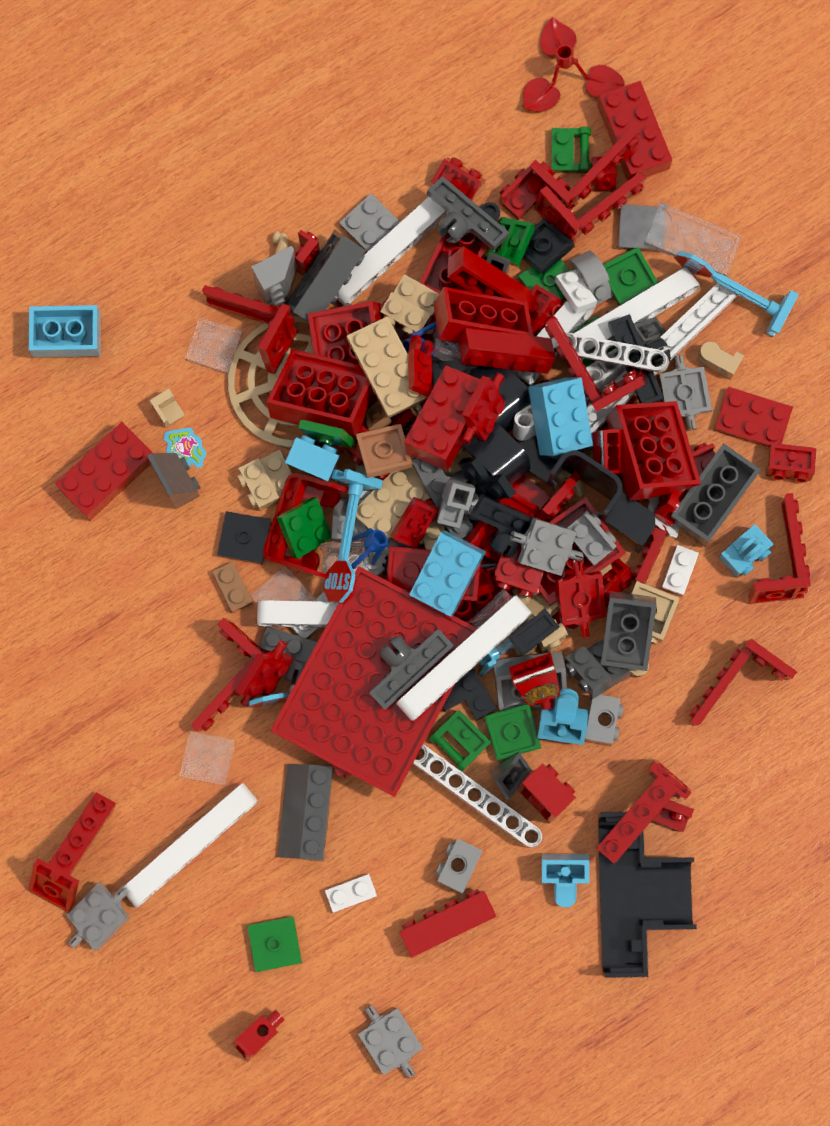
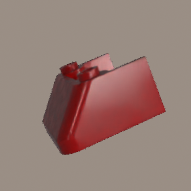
(295, 491)

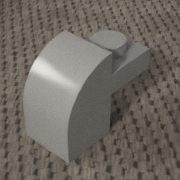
(593, 275)
(456, 499)

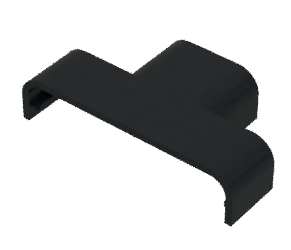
(500, 451)
(621, 514)
(638, 897)

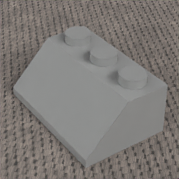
(275, 277)
(508, 694)

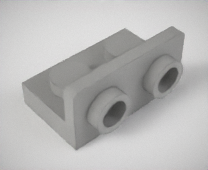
(592, 538)

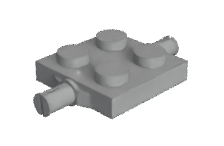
(688, 388)
(546, 546)
(98, 916)
(390, 1041)

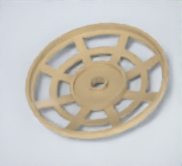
(254, 392)

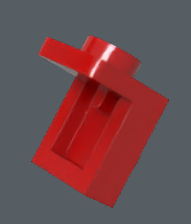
(609, 181)

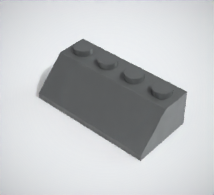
(326, 275)
(713, 500)
(305, 812)

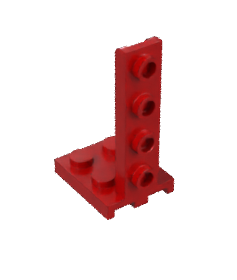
(595, 174)
(563, 218)
(280, 324)
(612, 391)
(787, 586)
(761, 657)
(220, 703)
(643, 811)
(53, 879)

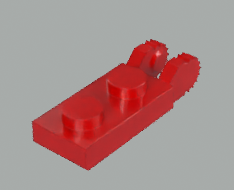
(420, 366)
(650, 554)

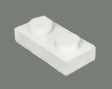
(575, 291)
(680, 570)
(351, 893)

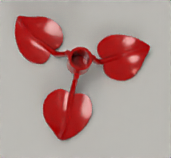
(560, 41)

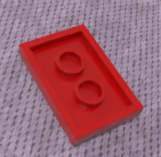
(753, 418)
(484, 532)

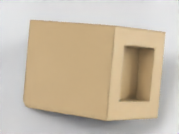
(167, 408)

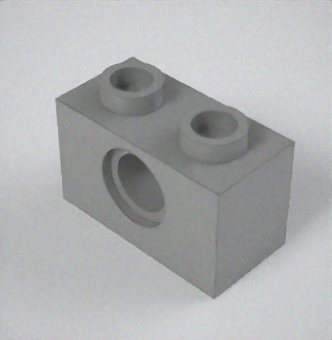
(595, 731)
(469, 855)

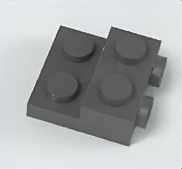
(591, 675)

